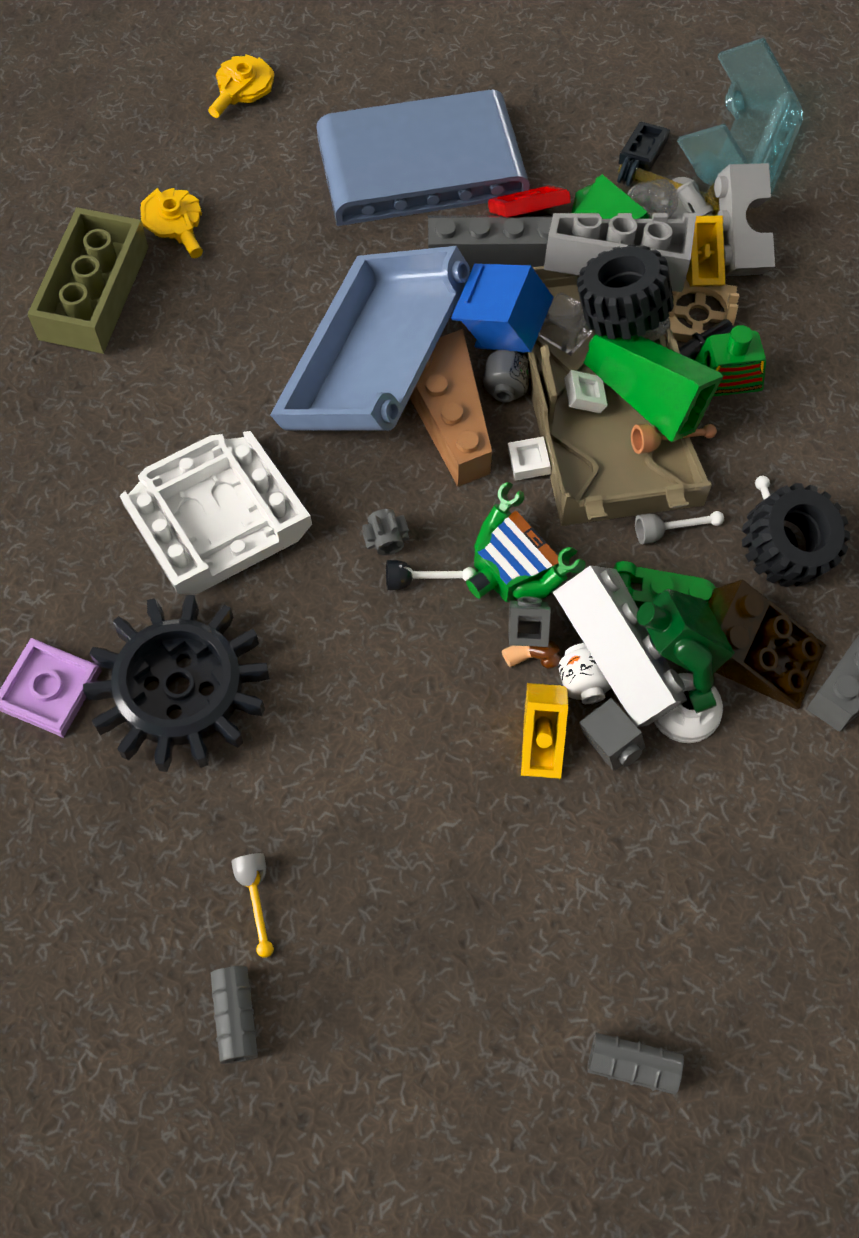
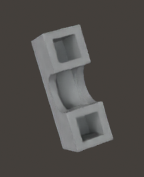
(744, 248)

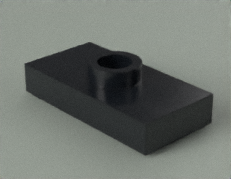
(645, 145)

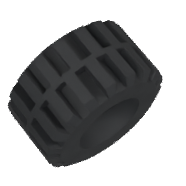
(625, 291)
(816, 519)

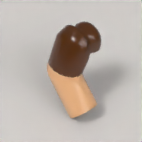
(549, 655)

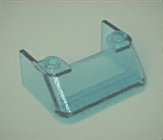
(764, 115)

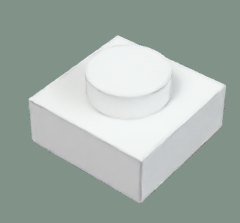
(585, 391)
(529, 458)

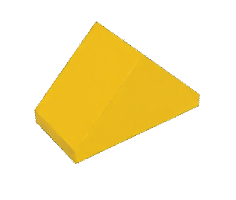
(707, 254)

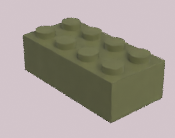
(88, 280)

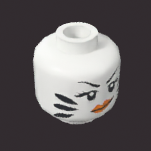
(582, 675)

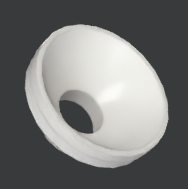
(687, 725)

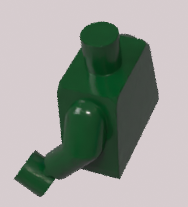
(689, 636)

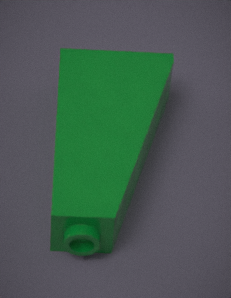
(655, 381)

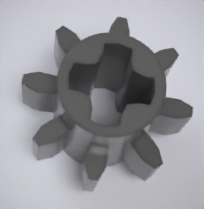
(385, 532)

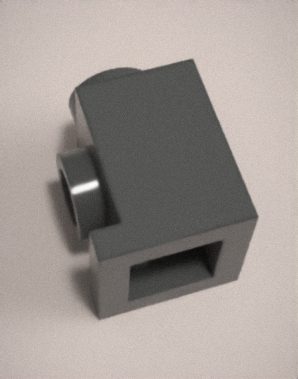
(529, 616)

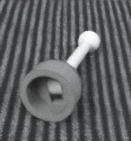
(652, 528)

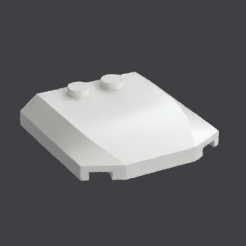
(215, 511)

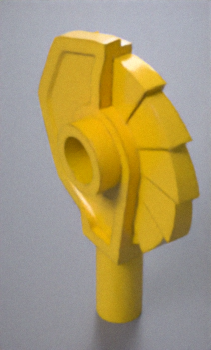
(241, 80)
(173, 216)

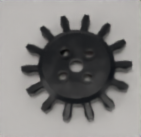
(155, 656)

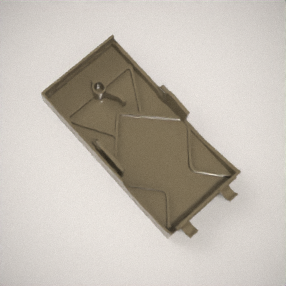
(592, 453)

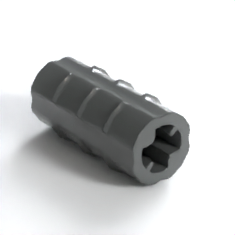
(233, 1015)
(635, 1063)

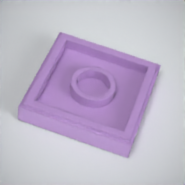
(47, 687)

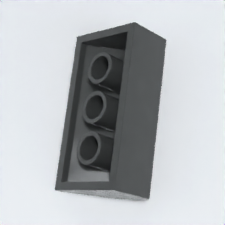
(493, 237)

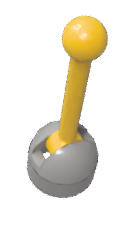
(249, 872)

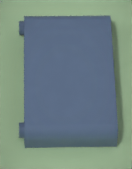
(419, 156)
(373, 342)

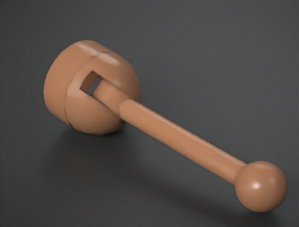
(646, 437)

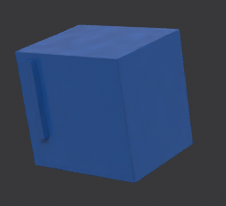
(503, 306)

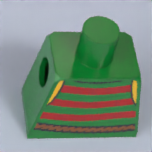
(738, 358)

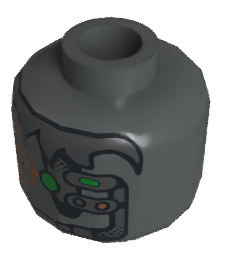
(506, 375)

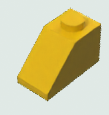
(544, 730)

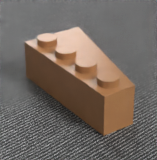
(452, 410)

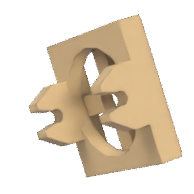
(725, 294)

